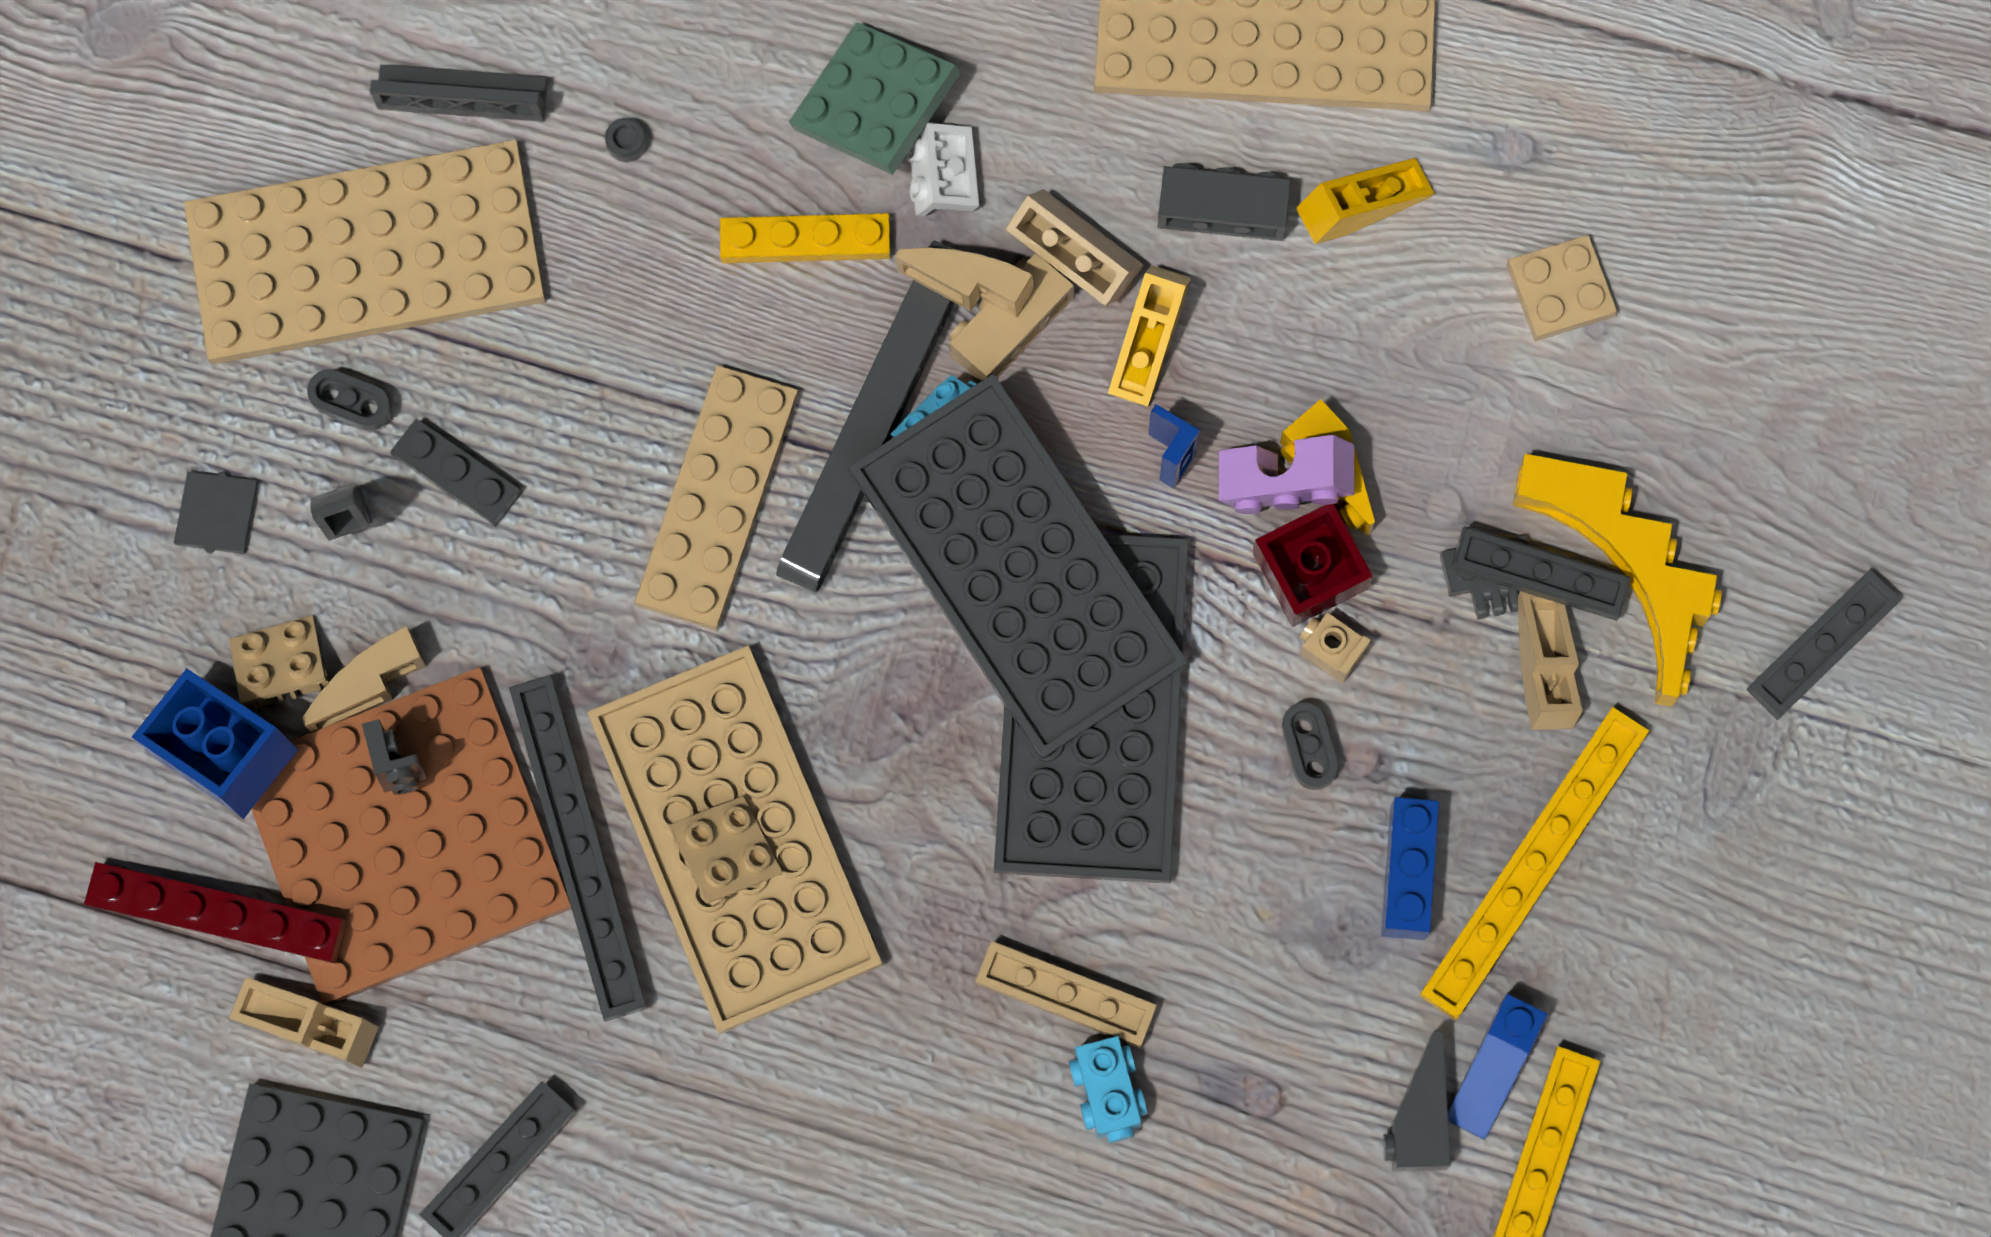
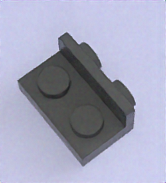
(389, 766)

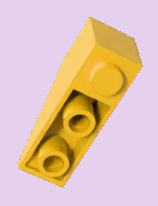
(1322, 421)

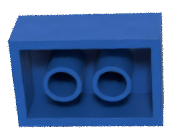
(215, 743)

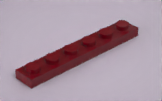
(215, 912)

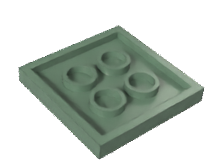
(874, 97)

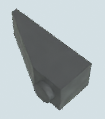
(1420, 1126)

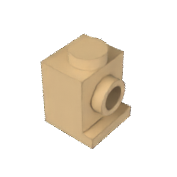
(1334, 661)

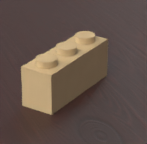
(1074, 247)
(997, 338)

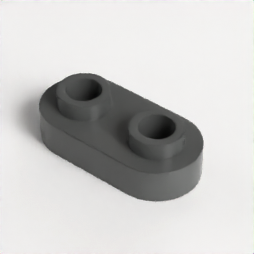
(351, 399)
(1309, 747)

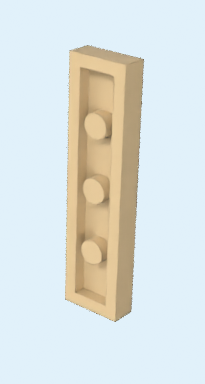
(1065, 994)

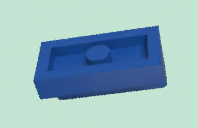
(1181, 443)

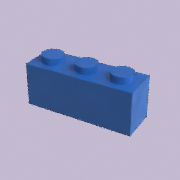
(1409, 868)

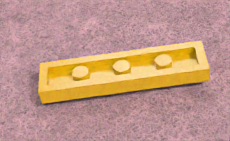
(805, 238)

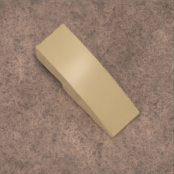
(967, 277)
(1548, 663)
(365, 680)
(304, 1022)

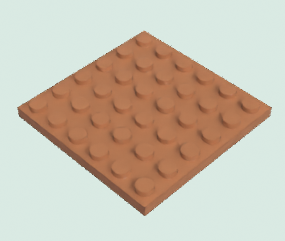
(416, 868)

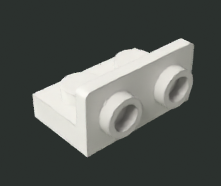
(943, 169)

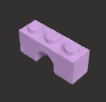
(1318, 474)

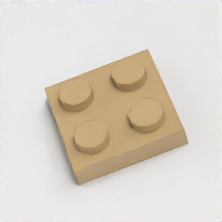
(1561, 288)

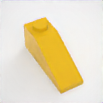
(1362, 199)
(1149, 334)

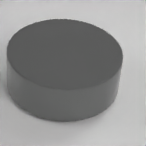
(626, 140)

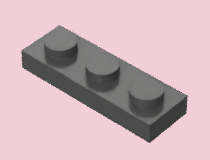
(455, 472)

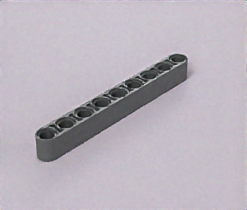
(866, 428)

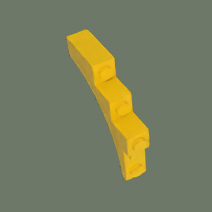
(1671, 597)

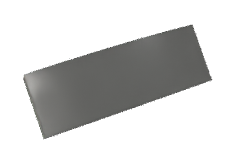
(340, 511)

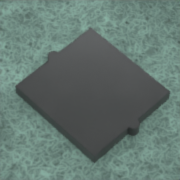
(216, 512)

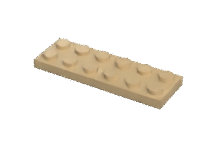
(716, 498)

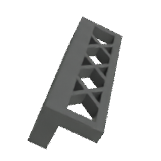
(460, 93)

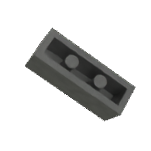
(1223, 202)

